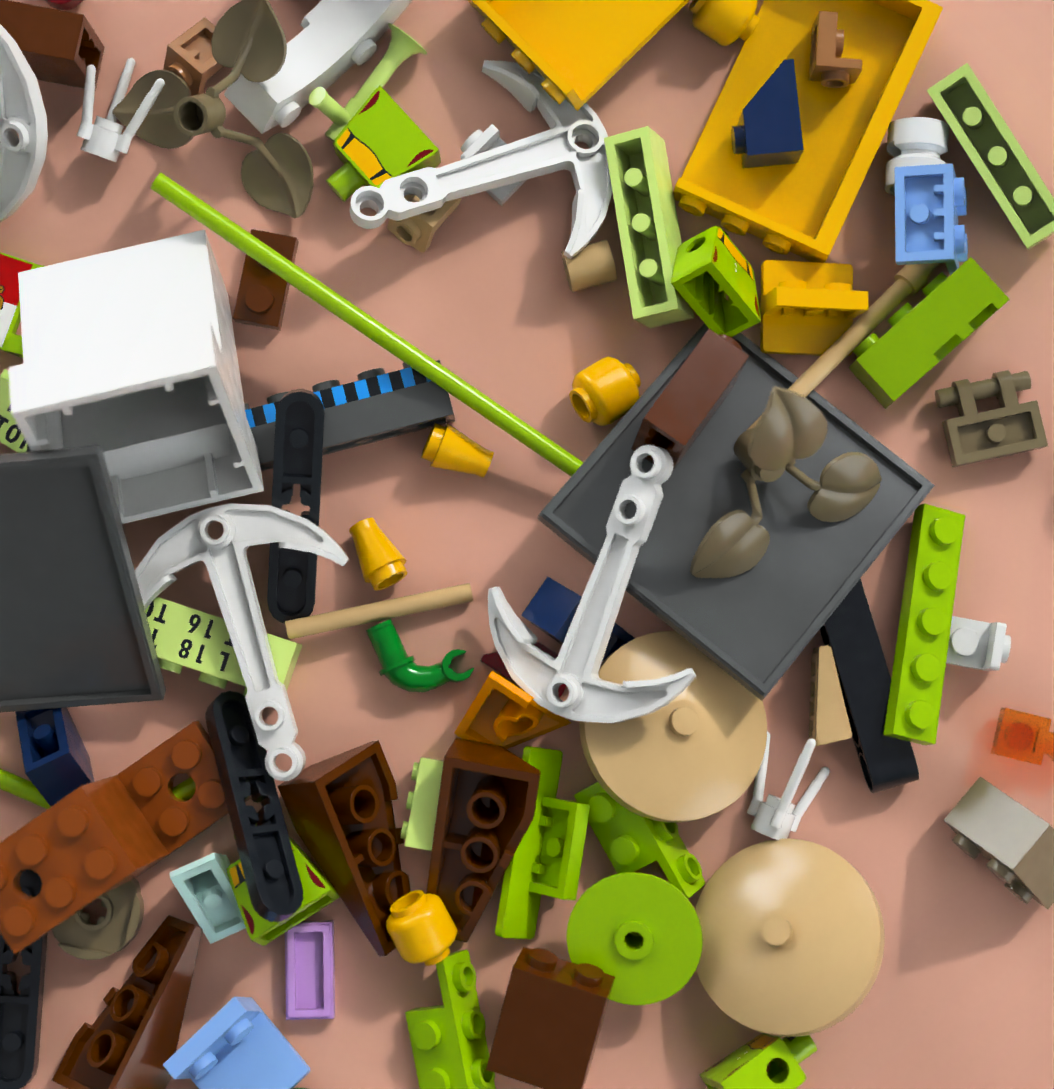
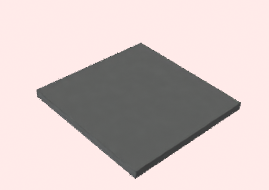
(68, 588)
(769, 614)

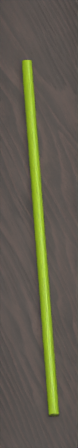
(365, 324)

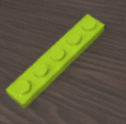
(924, 625)

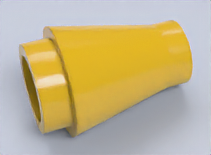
(454, 451)
(378, 557)

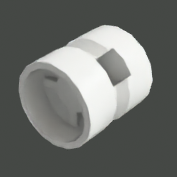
(914, 143)

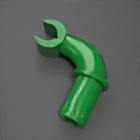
(403, 670)

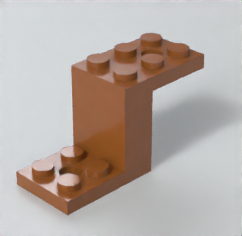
(107, 835)

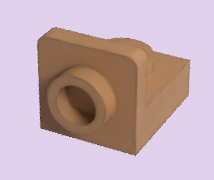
(826, 54)
(192, 56)

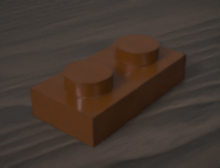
(261, 292)

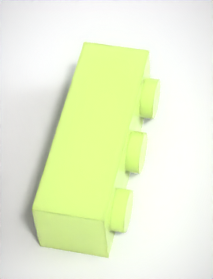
(423, 804)

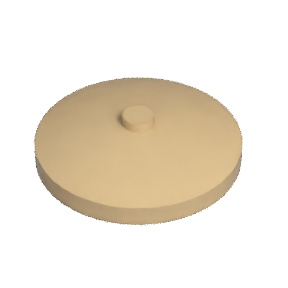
(686, 755)
(789, 937)

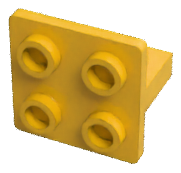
(806, 306)

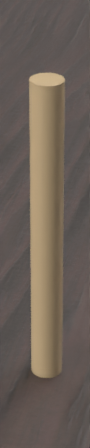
(378, 611)

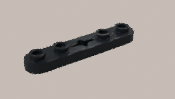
(296, 461)
(263, 848)
(21, 1012)

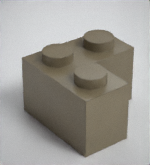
(1010, 837)

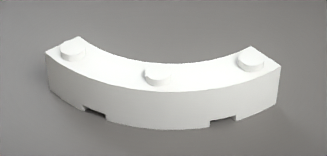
(332, 41)

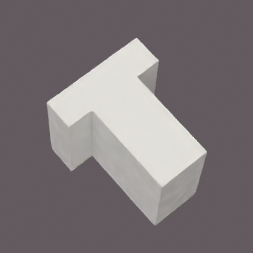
(144, 363)

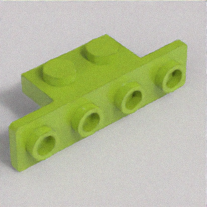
(639, 841)
(548, 854)
(451, 1037)

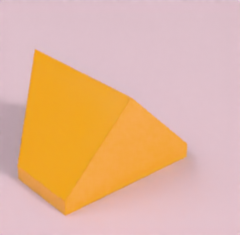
(506, 715)

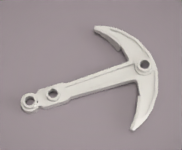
(24, 114)
(510, 164)
(237, 597)
(592, 625)

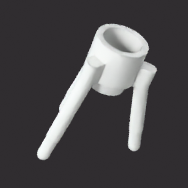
(105, 135)
(777, 815)

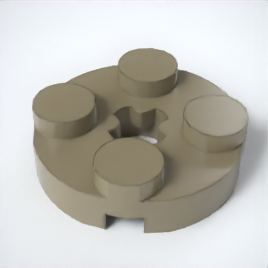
(111, 932)

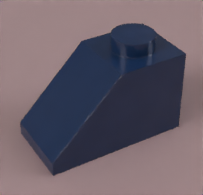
(771, 123)
(554, 610)
(53, 752)

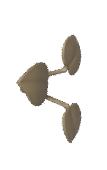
(255, 46)
(785, 432)

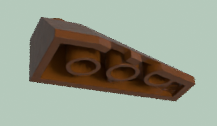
(479, 823)
(350, 829)
(140, 1020)

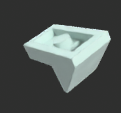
(209, 896)

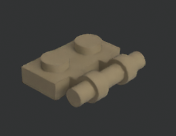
(995, 432)

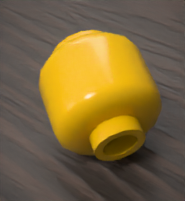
(725, 19)
(605, 391)
(421, 928)

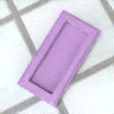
(310, 970)

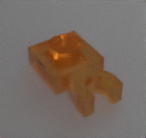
(1023, 737)

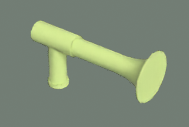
(399, 49)

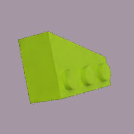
(927, 332)

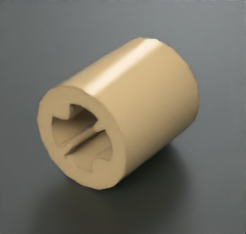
(590, 266)

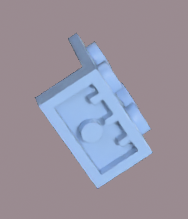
(927, 216)
(238, 1052)

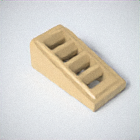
(827, 708)

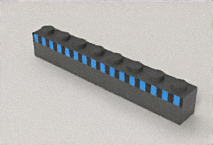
(362, 410)

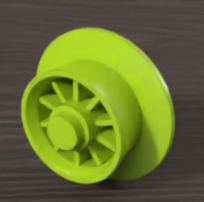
(639, 934)

